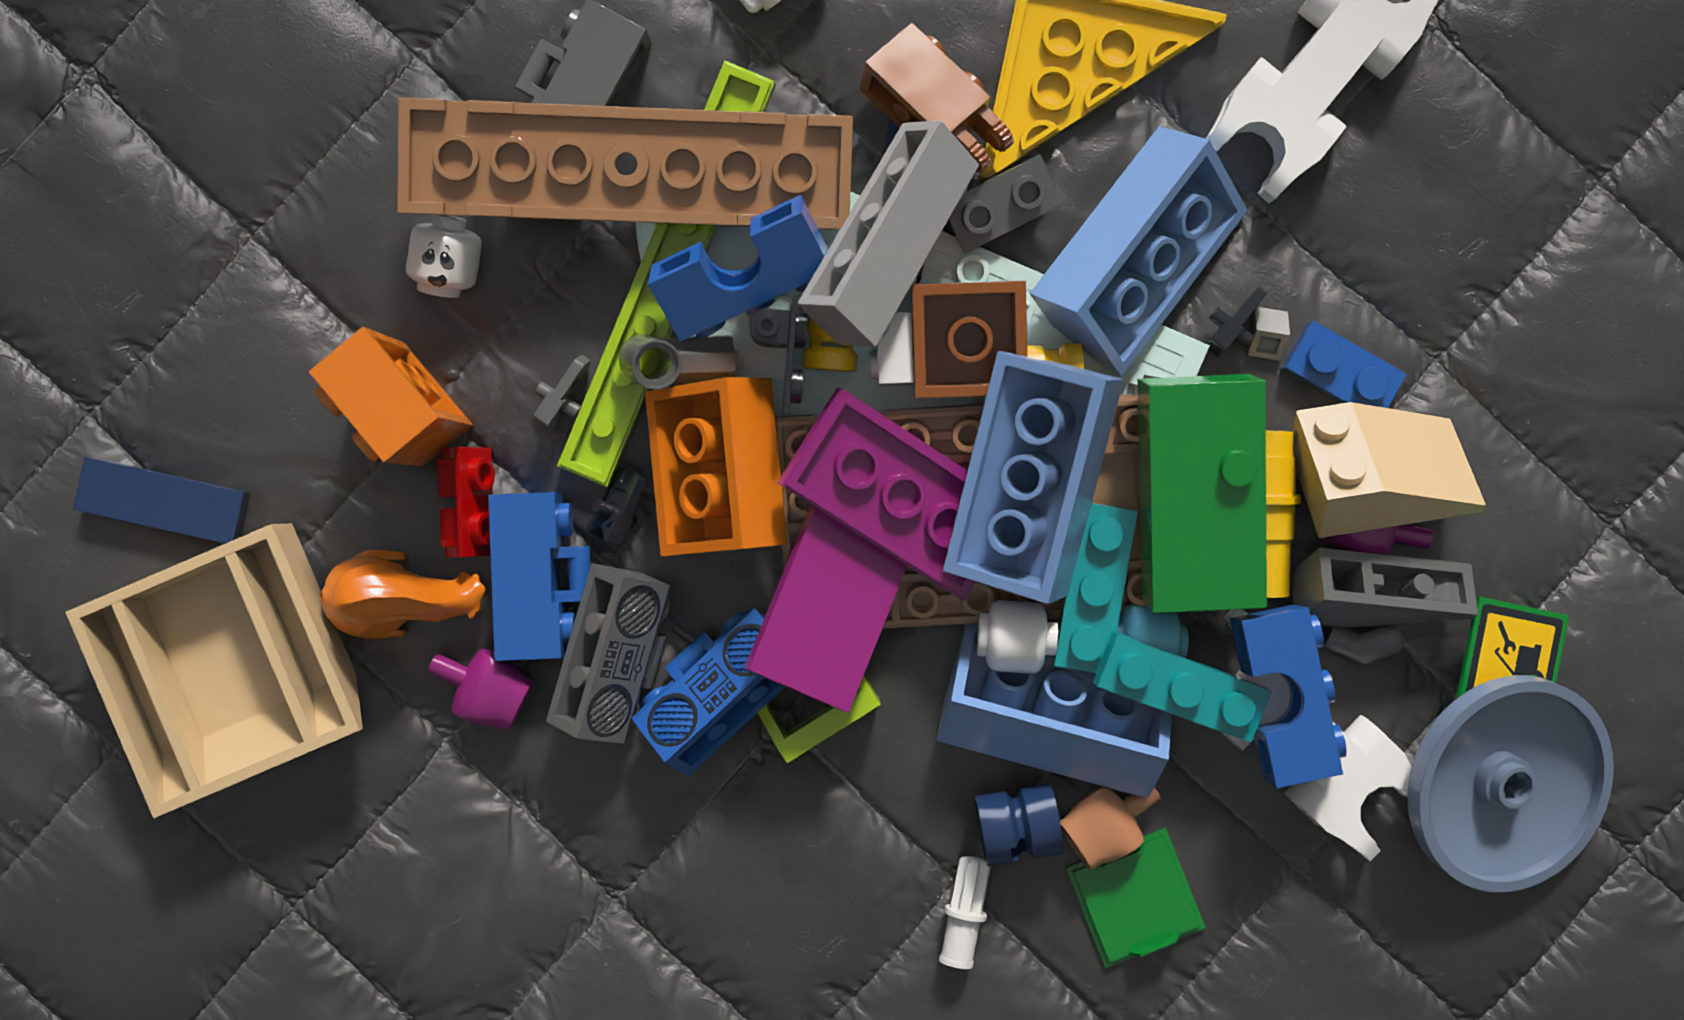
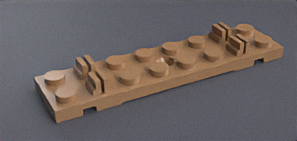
(564, 158)

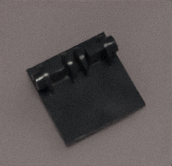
(783, 330)

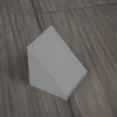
(1270, 333)

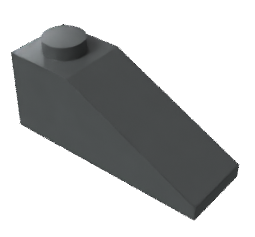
(1382, 589)

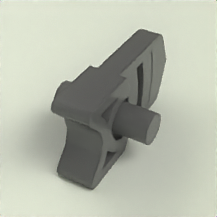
(558, 400)

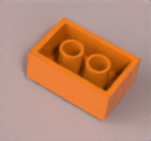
(388, 399)
(716, 466)

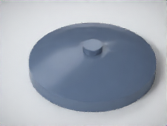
(1510, 783)

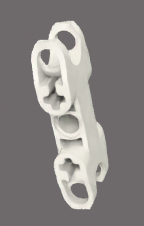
(1293, 104)
(1337, 800)

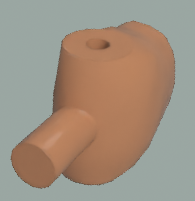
(1105, 826)

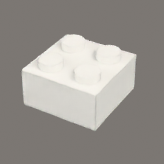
(895, 353)

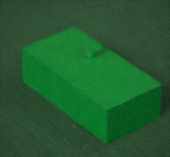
(1202, 492)

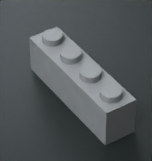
(889, 234)

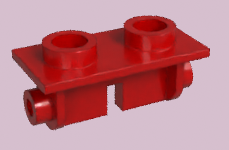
(470, 478)

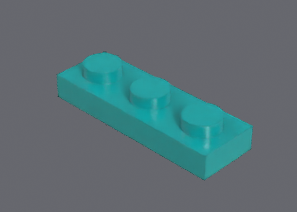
(1096, 588)
(1182, 686)

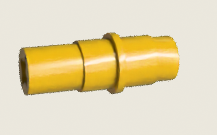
(1280, 510)

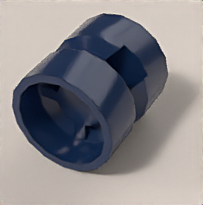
(1019, 825)

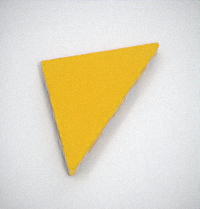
(1078, 56)

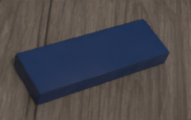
(160, 500)

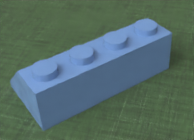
(1141, 248)
(1032, 476)
(1054, 722)

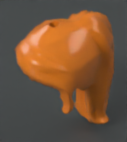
(376, 596)

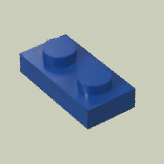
(1342, 368)

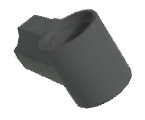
(680, 361)

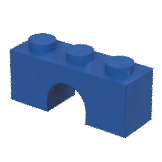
(703, 296)
(1303, 740)

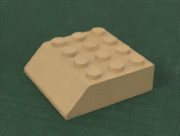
(219, 667)

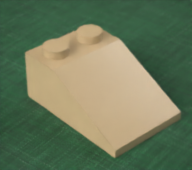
(1380, 468)

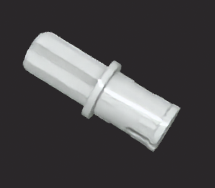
(965, 913)

